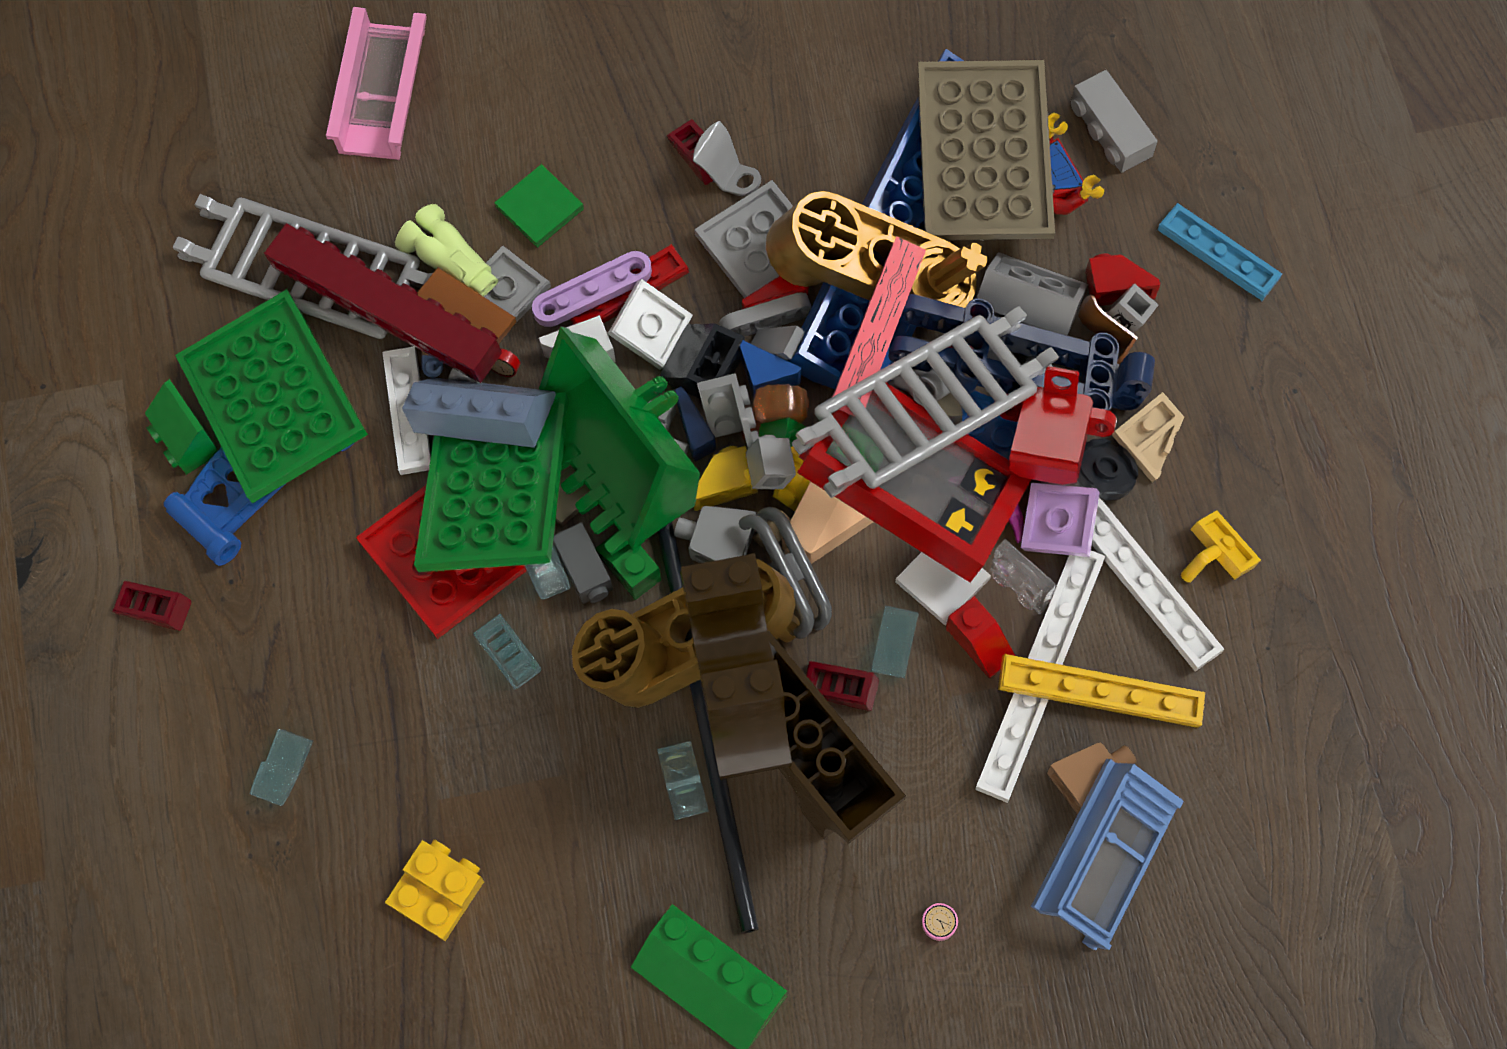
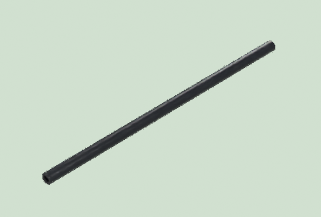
(719, 788)

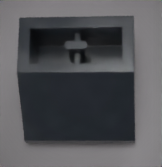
(702, 355)

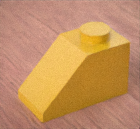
(724, 478)

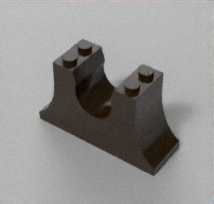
(736, 666)
(831, 769)

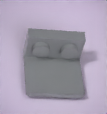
(724, 407)

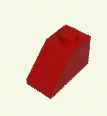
(1113, 275)
(979, 636)

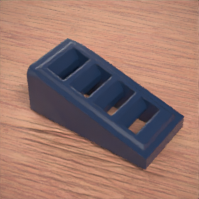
(697, 432)

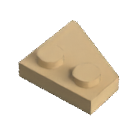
(1151, 434)

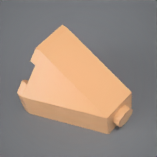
(824, 523)

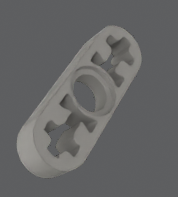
(768, 314)

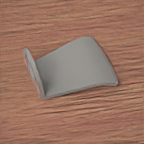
(719, 159)

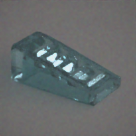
(549, 578)
(519, 668)

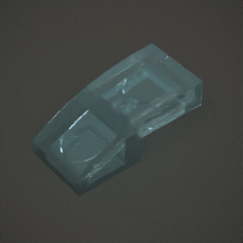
(895, 642)
(282, 767)
(682, 780)

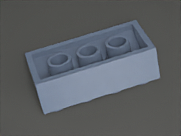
(478, 411)

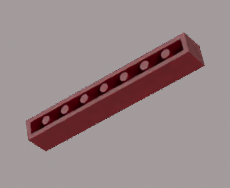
(384, 302)

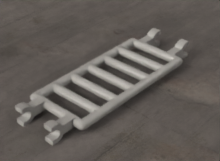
(231, 216)
(860, 468)

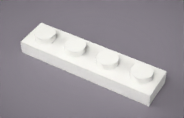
(411, 448)

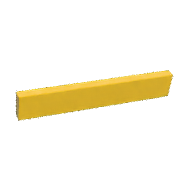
(1101, 691)

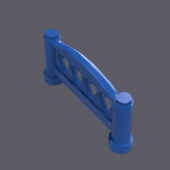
(214, 524)

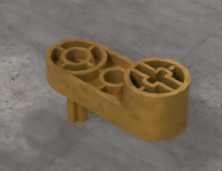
(835, 240)
(645, 652)

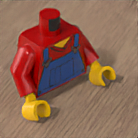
(1067, 184)

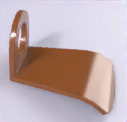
(1098, 321)

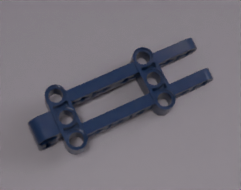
(1119, 385)

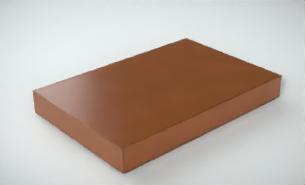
(462, 299)

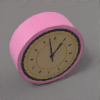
(939, 922)

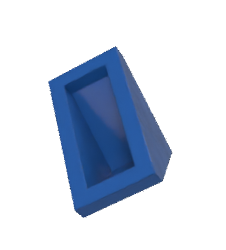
(767, 369)

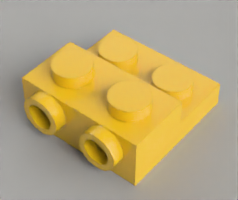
(435, 889)

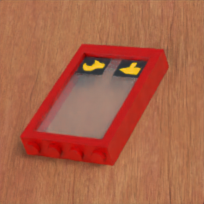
(942, 506)

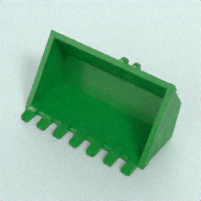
(618, 443)

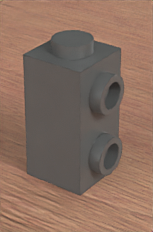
(583, 564)

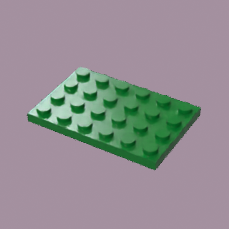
(270, 396)
(492, 500)

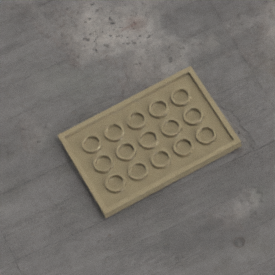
(985, 150)

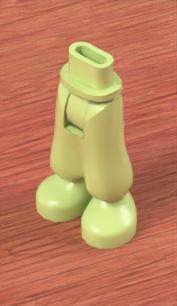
(445, 249)

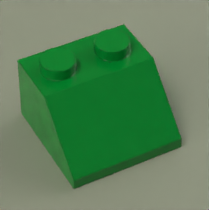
(179, 430)

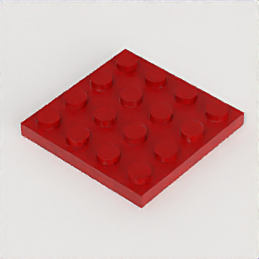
(435, 596)

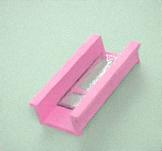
(375, 86)

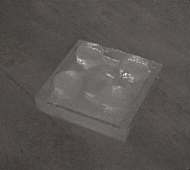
(1015, 571)

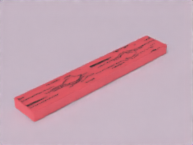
(881, 316)

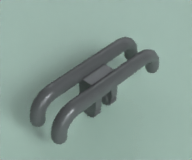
(793, 566)

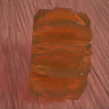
(780, 402)

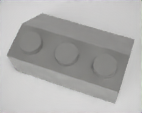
(1043, 295)

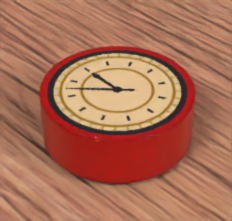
(506, 364)

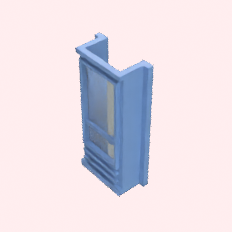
(1107, 852)

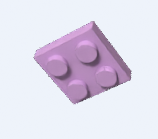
(1060, 519)

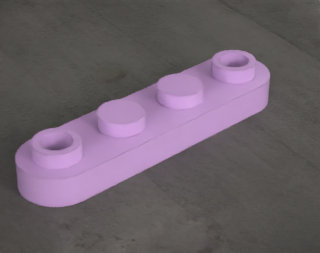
(591, 289)

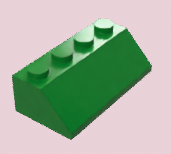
(708, 979)

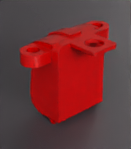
(1055, 430)

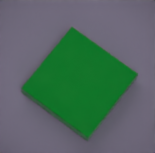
(539, 205)

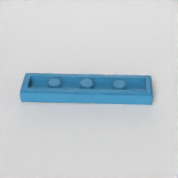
(1219, 251)

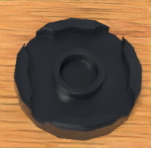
(1108, 469)

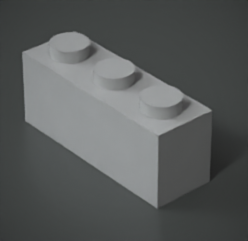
(1113, 121)

